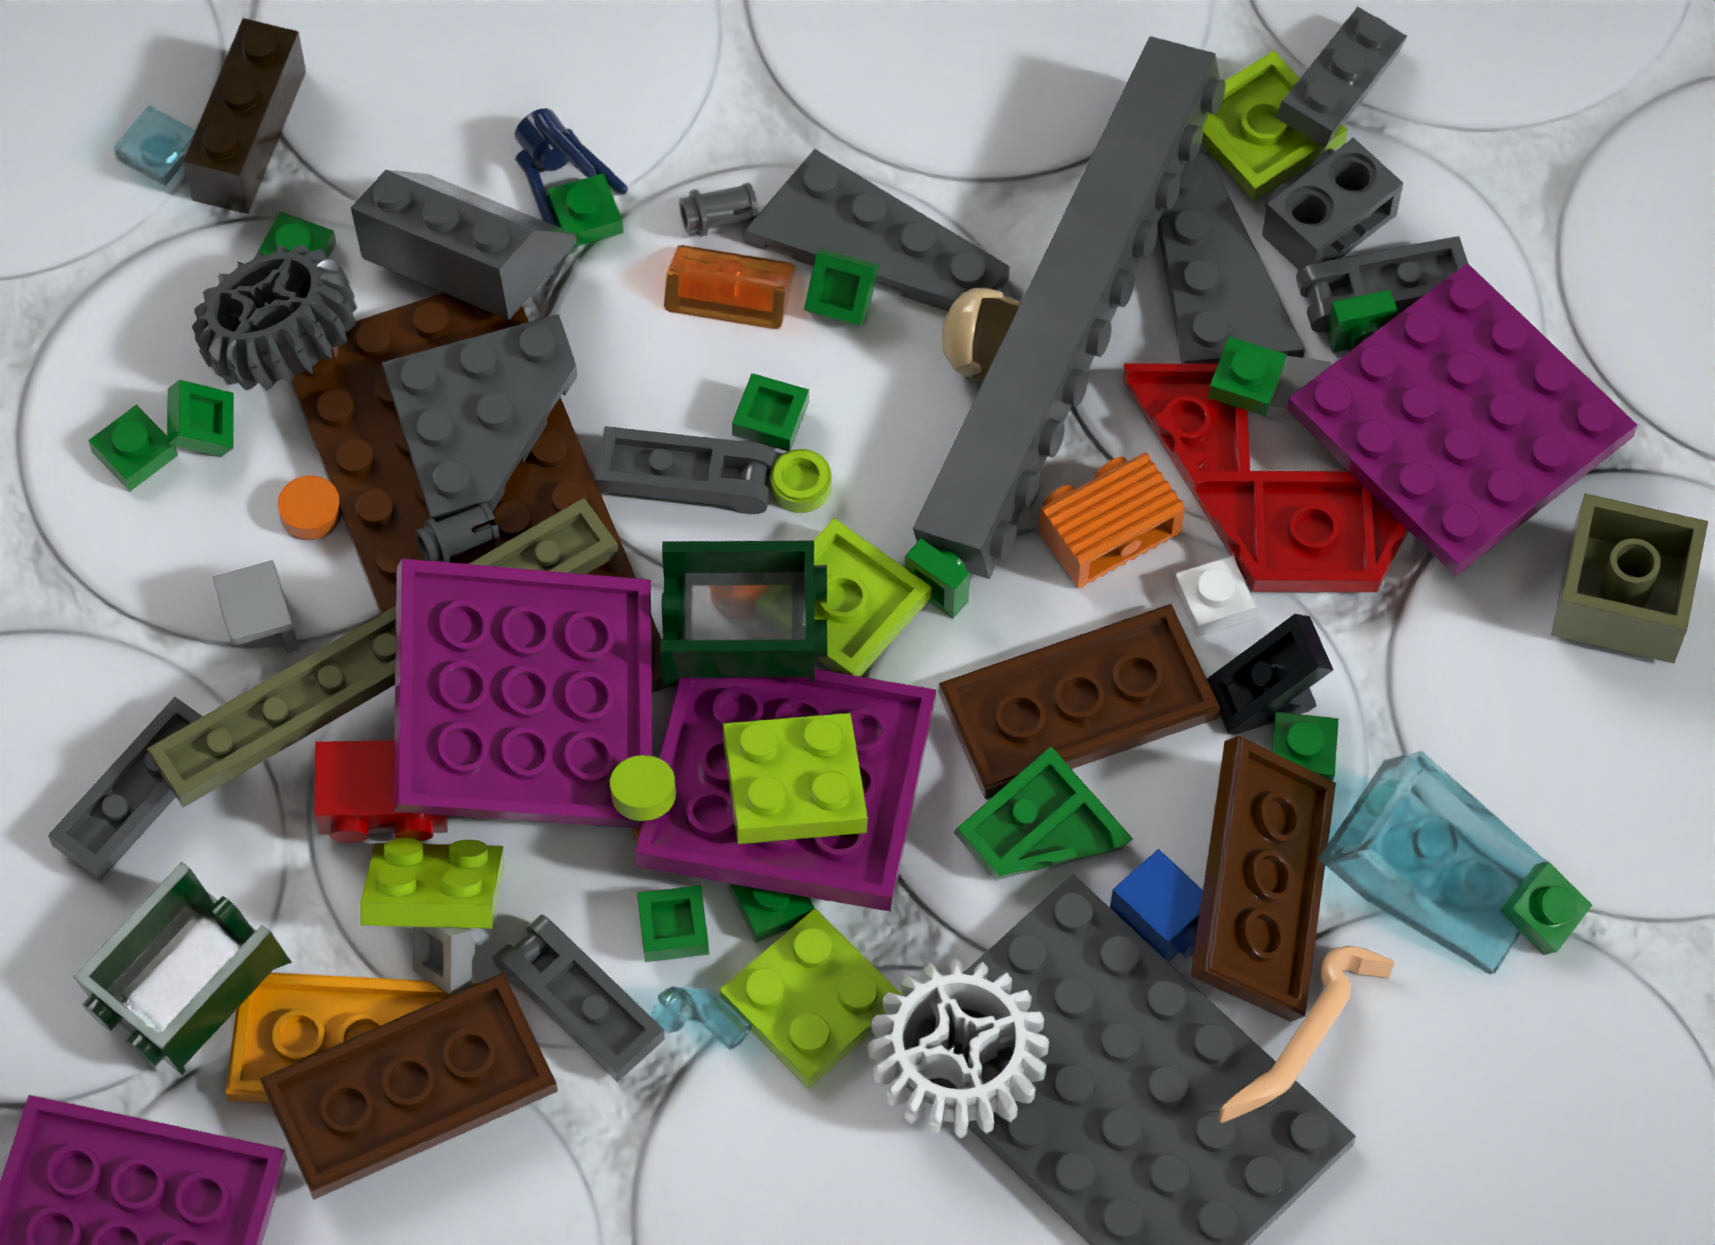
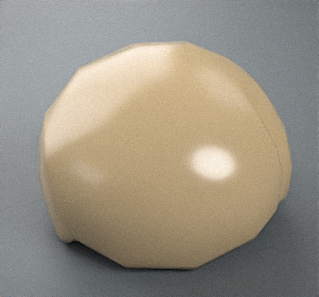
(976, 330)

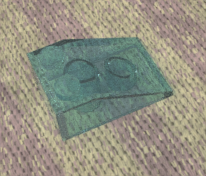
(1433, 859)

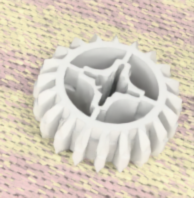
(910, 1069)

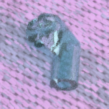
(703, 1007)

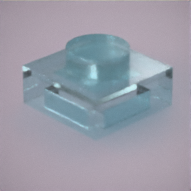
(155, 145)

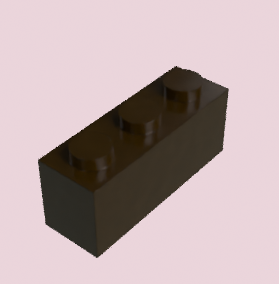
(244, 116)

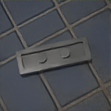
(1341, 76)
(122, 800)

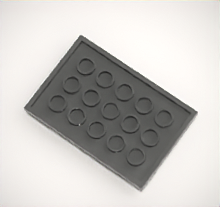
(1135, 1089)

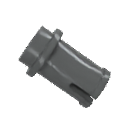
(717, 208)
(454, 535)

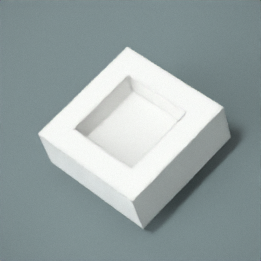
(1214, 596)

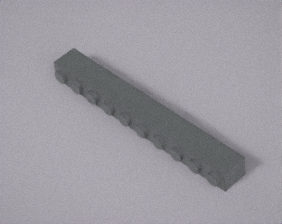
(1071, 306)

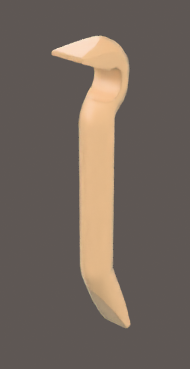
(1311, 1030)

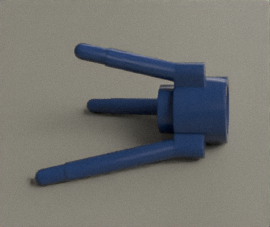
(552, 146)

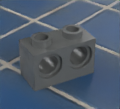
(1339, 215)

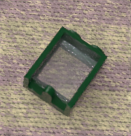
(741, 609)
(177, 970)

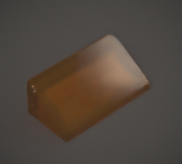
(728, 286)

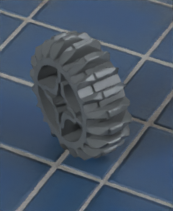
(274, 317)

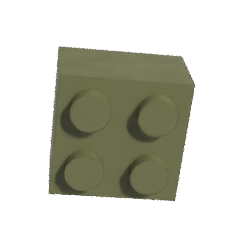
(1630, 578)

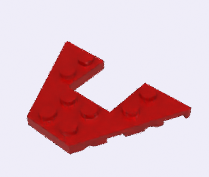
(1279, 525)

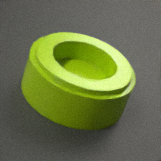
(800, 480)
(643, 788)

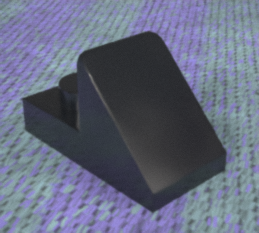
(1271, 676)

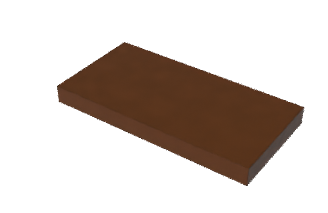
(1080, 697)
(1263, 879)
(408, 1085)

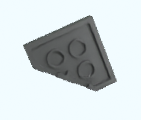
(478, 409)

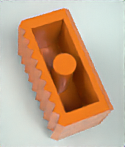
(1110, 518)

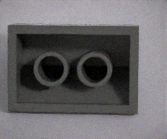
(457, 240)

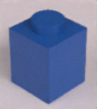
(1160, 905)

